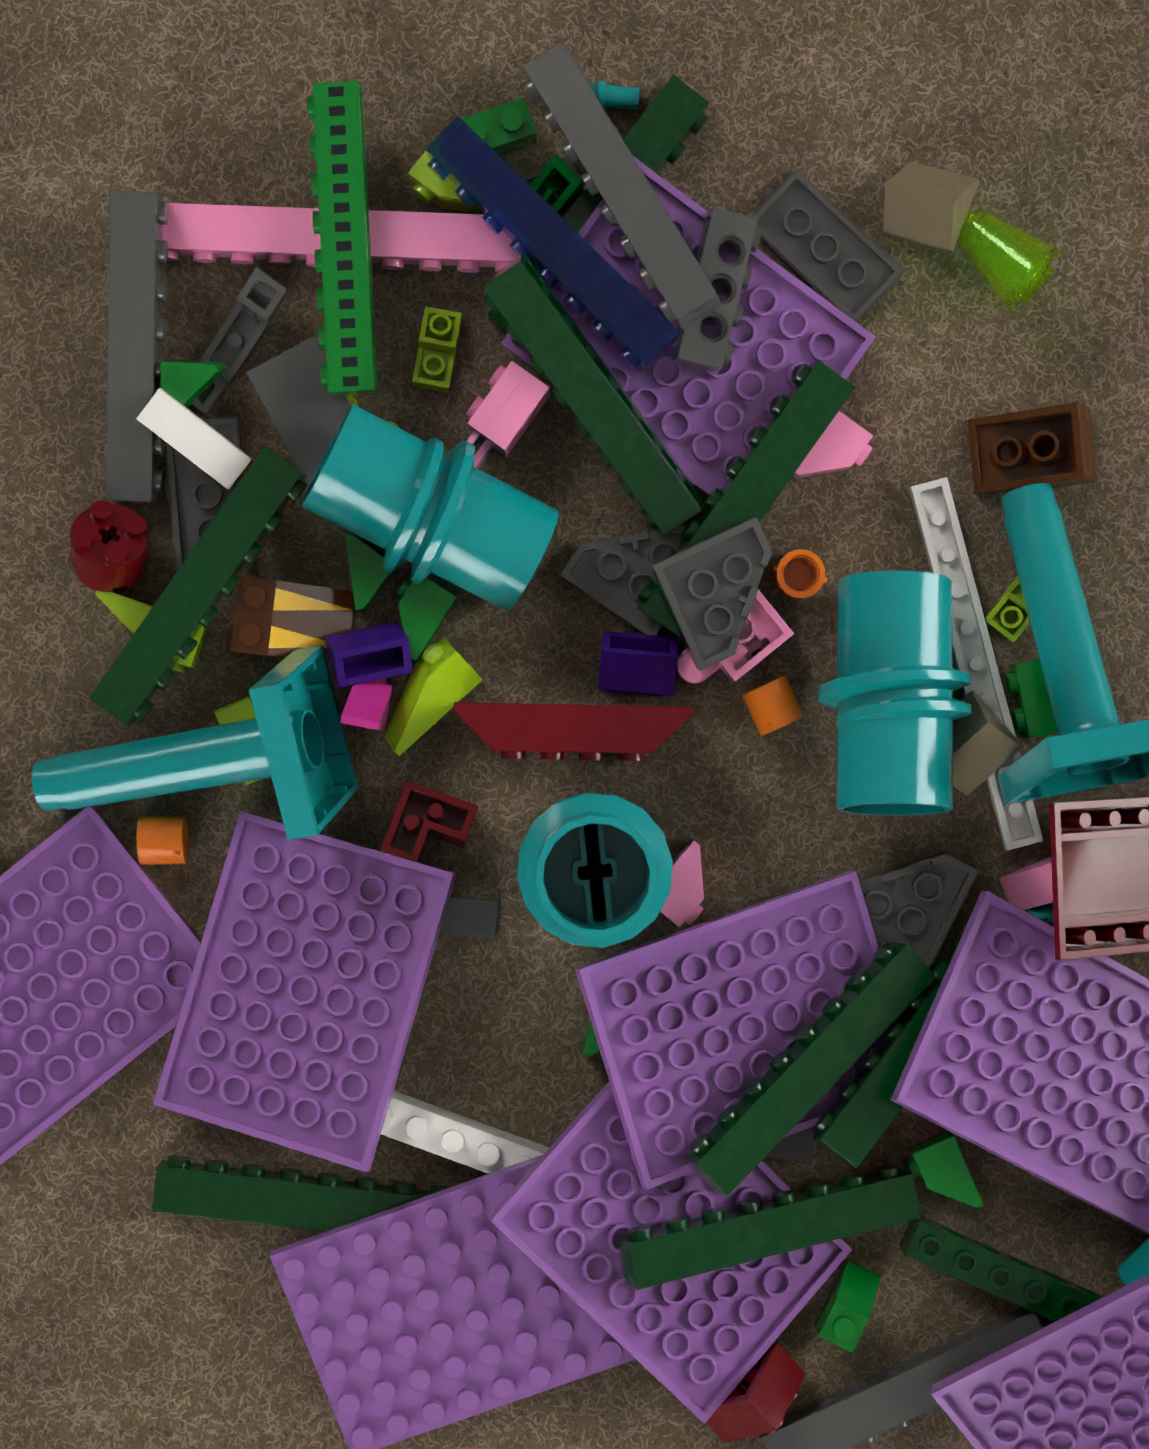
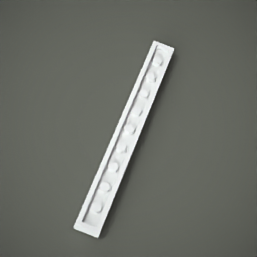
(971, 641)

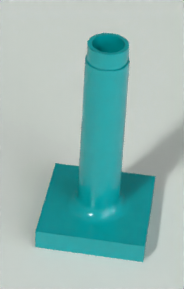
(291, 740)
(1091, 742)

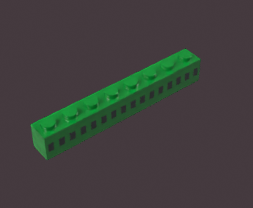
(344, 239)

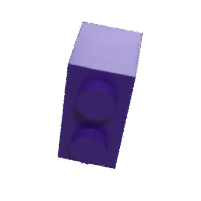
(368, 654)
(638, 663)

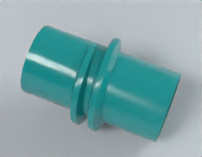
(430, 508)
(894, 694)
(632, 889)

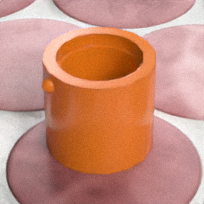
(799, 574)
(773, 705)
(162, 840)

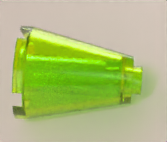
(1007, 257)

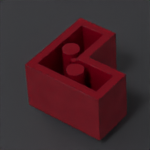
(424, 814)
(760, 1398)

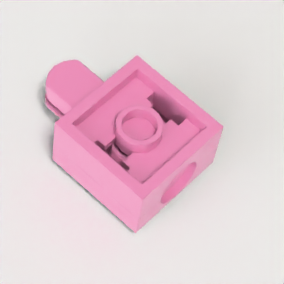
(505, 411)
(761, 630)

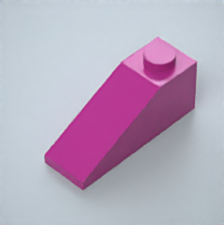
(369, 705)

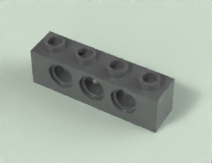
(741, 233)

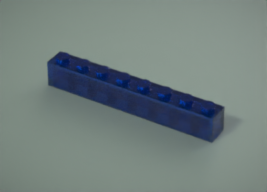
(552, 244)

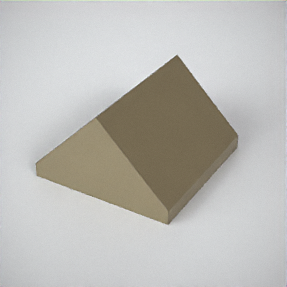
(927, 205)
(979, 745)

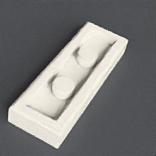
(194, 438)

